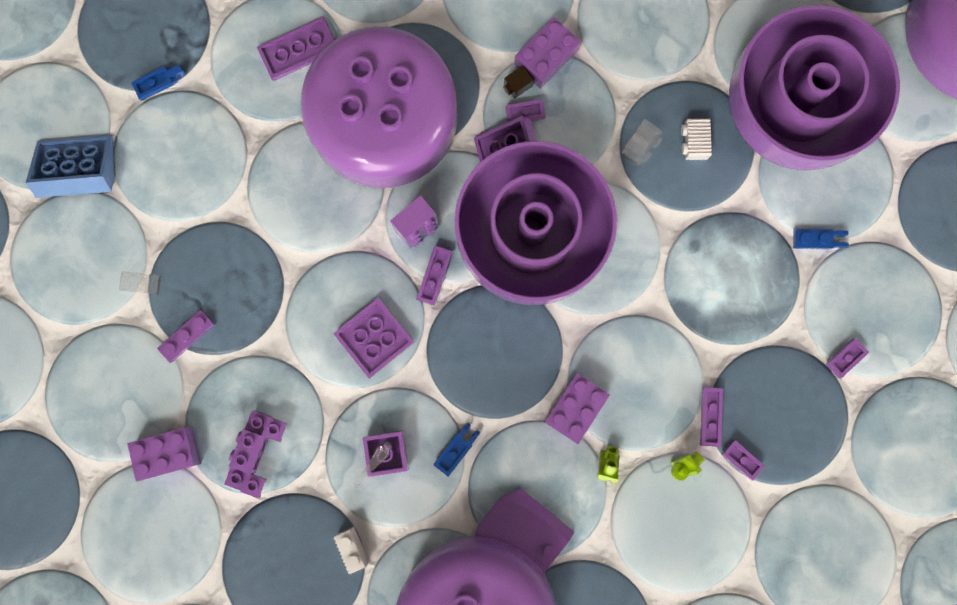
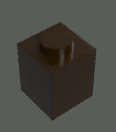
(517, 82)

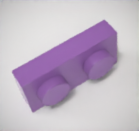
(532, 110)
(847, 358)
(743, 460)

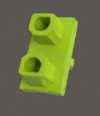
(609, 464)
(686, 466)

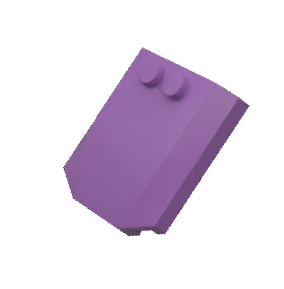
(526, 525)

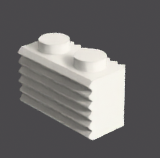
(697, 139)
(351, 550)

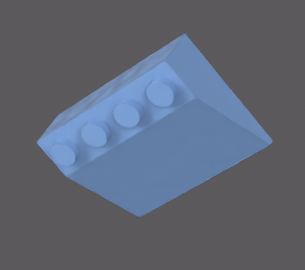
(72, 166)

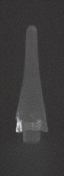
(380, 455)

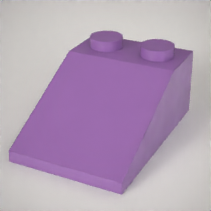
(510, 133)

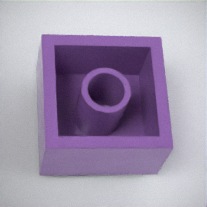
(396, 461)

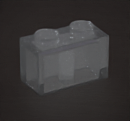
(641, 143)

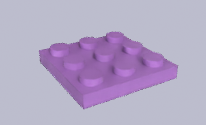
(373, 338)

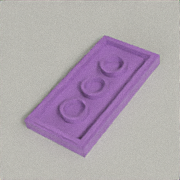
(295, 48)

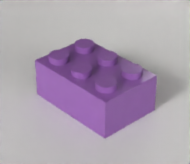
(547, 52)
(415, 222)
(577, 408)
(163, 453)

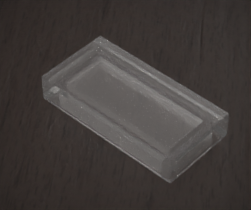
(140, 283)

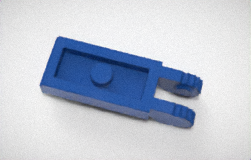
(818, 239)
(455, 451)

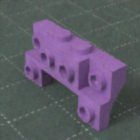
(249, 451)

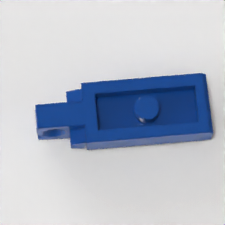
(157, 81)

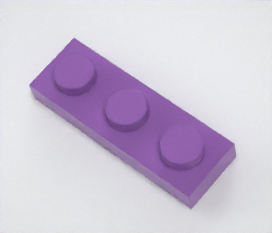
(434, 275)
(186, 336)
(711, 417)

